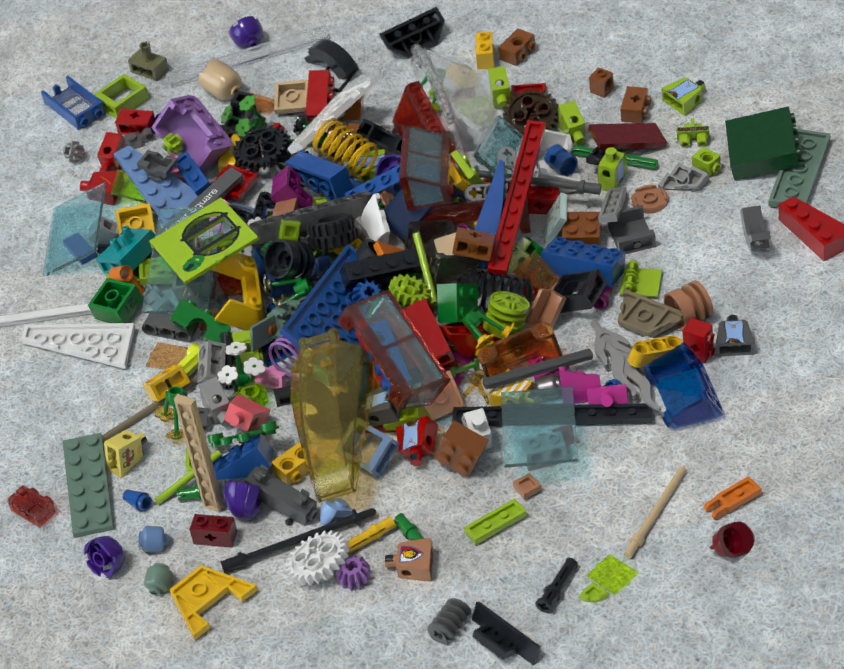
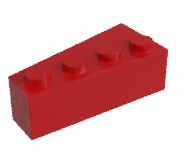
(814, 228)

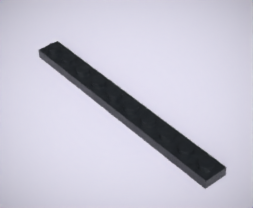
(584, 414)

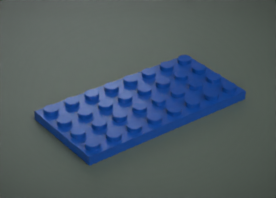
(324, 306)

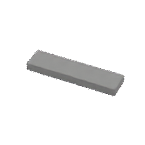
(612, 205)

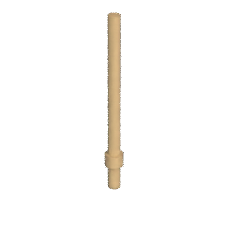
(638, 538)

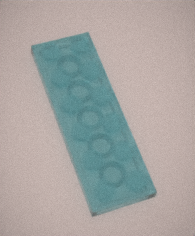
(498, 136)

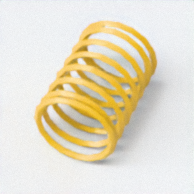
(358, 153)

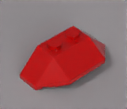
(462, 338)

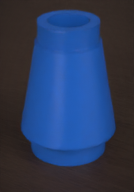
(139, 500)

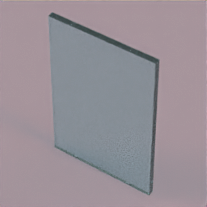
(74, 230)
(539, 427)

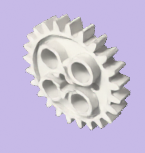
(317, 558)

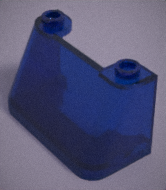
(684, 388)

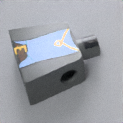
(734, 338)
(382, 409)

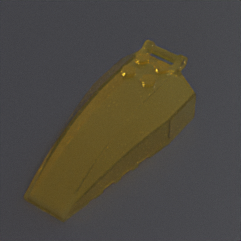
(330, 408)

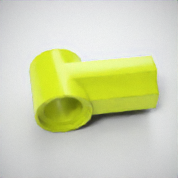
(190, 362)

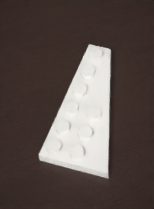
(334, 109)
(95, 342)

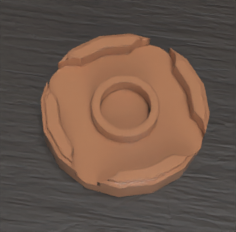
(644, 196)

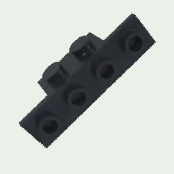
(501, 636)

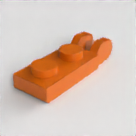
(733, 497)

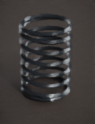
(529, 286)

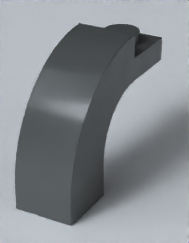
(754, 228)

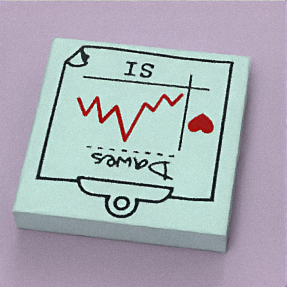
(556, 217)

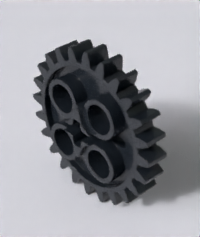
(248, 150)

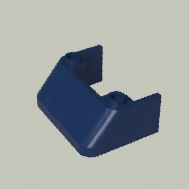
(399, 217)

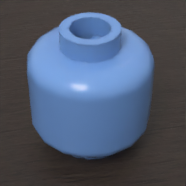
(153, 539)

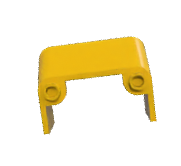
(252, 310)

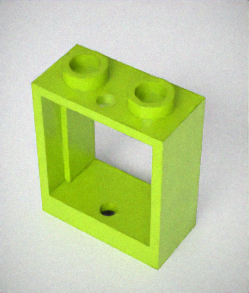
(131, 101)

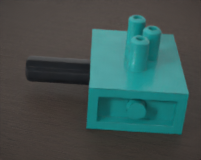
(128, 249)

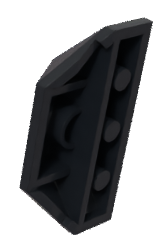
(421, 30)

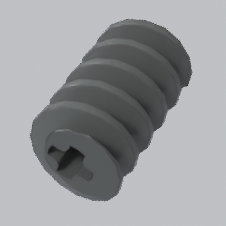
(448, 620)

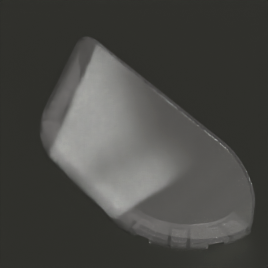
(460, 97)

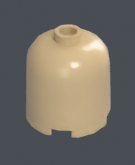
(220, 80)

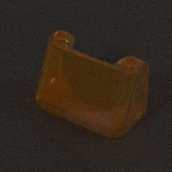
(519, 348)

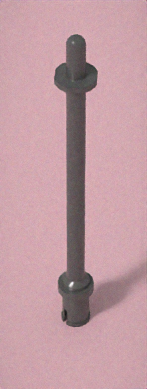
(582, 186)

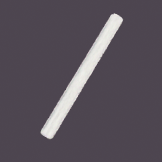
(43, 315)

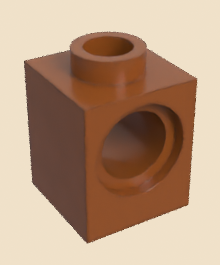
(601, 82)

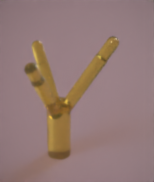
(476, 381)

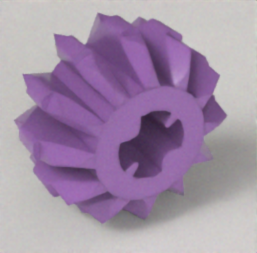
(353, 572)

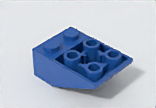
(244, 458)

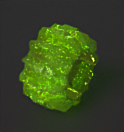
(254, 392)

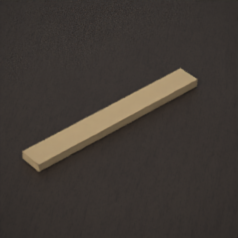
(199, 452)

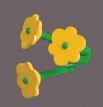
(472, 320)

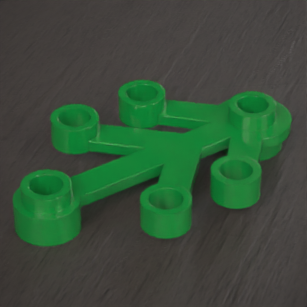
(218, 439)

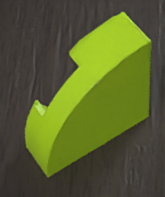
(593, 592)

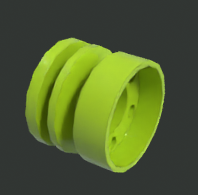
(504, 310)

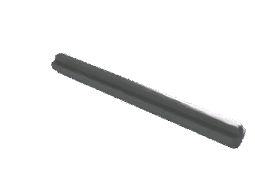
(537, 368)

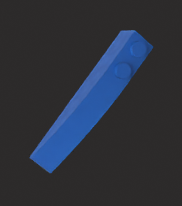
(493, 207)

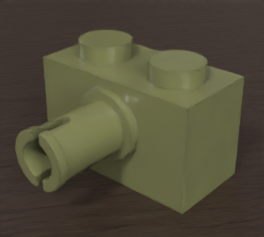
(147, 63)

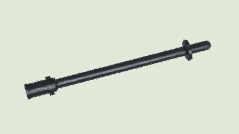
(243, 559)

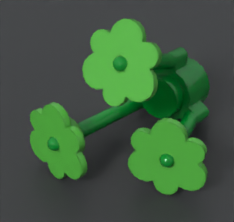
(244, 125)

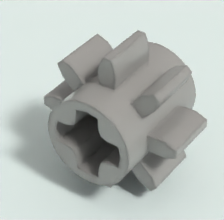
(73, 151)

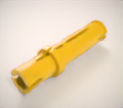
(374, 532)

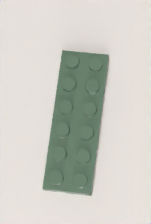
(801, 179)
(87, 485)

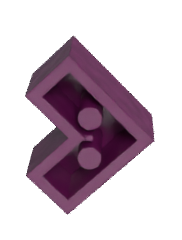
(287, 186)

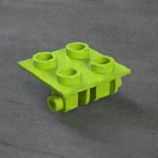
(641, 280)

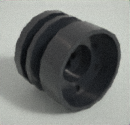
(288, 259)

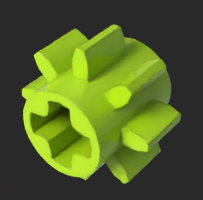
(172, 143)

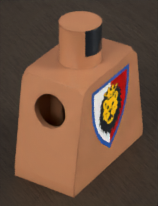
(413, 560)

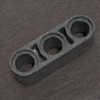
(159, 325)

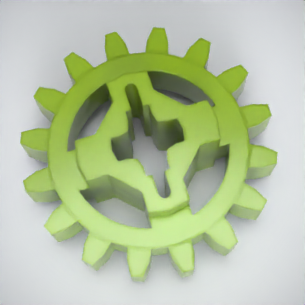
(408, 289)

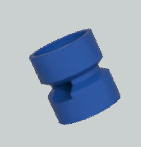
(561, 160)

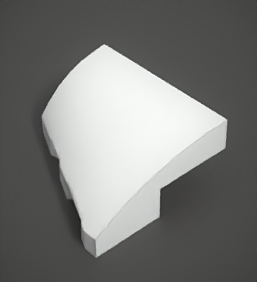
(375, 220)

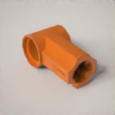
(125, 274)

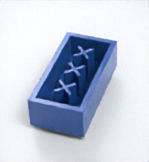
(576, 256)

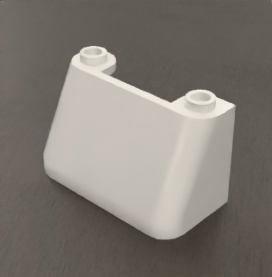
(543, 170)

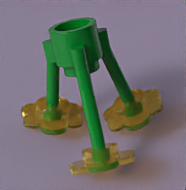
(166, 413)

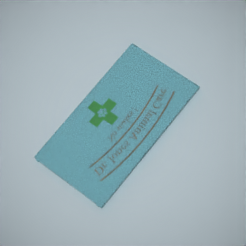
(163, 285)

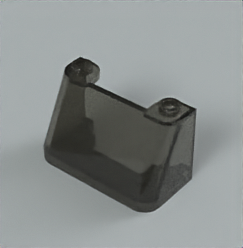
(442, 267)

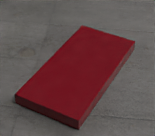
(627, 135)

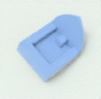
(334, 508)

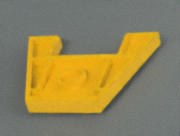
(202, 590)

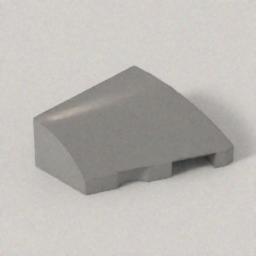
(684, 178)

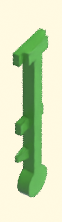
(475, 364)

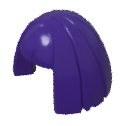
(242, 499)

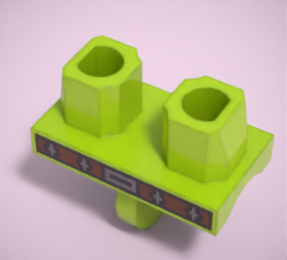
(693, 131)

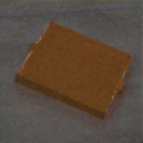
(166, 355)

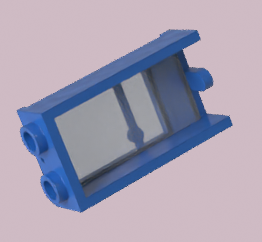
(75, 104)

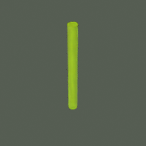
(425, 267)
(183, 481)

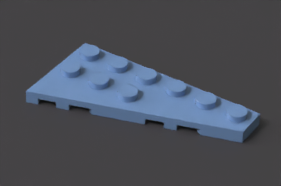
(164, 194)

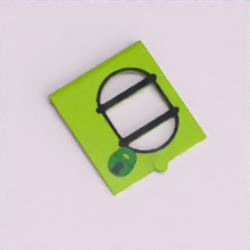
(184, 259)

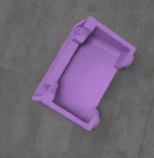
(197, 128)

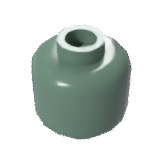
(158, 579)

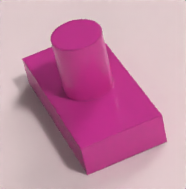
(608, 395)

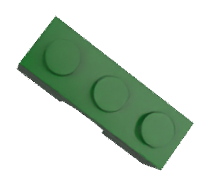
(188, 313)

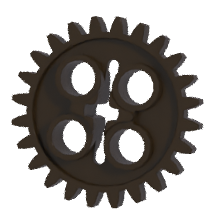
(518, 109)

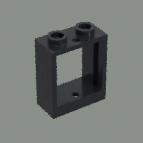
(589, 284)

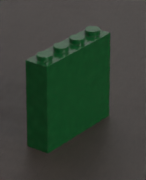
(763, 143)

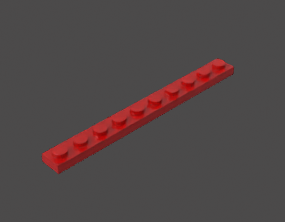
(516, 198)

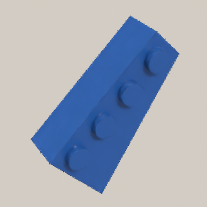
(321, 175)

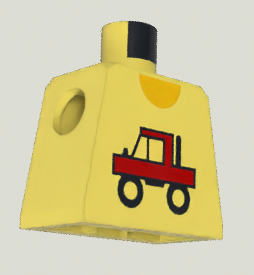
(123, 451)

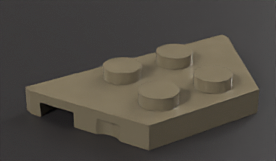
(646, 315)

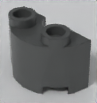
(156, 165)

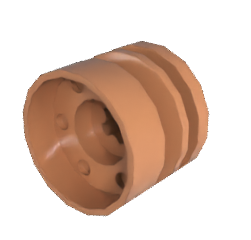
(691, 301)

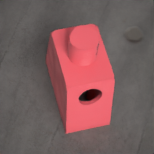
(243, 413)

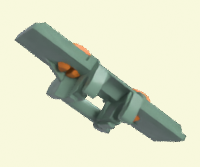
(269, 328)

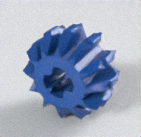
(365, 288)

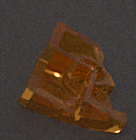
(538, 271)

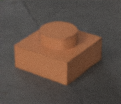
(527, 486)

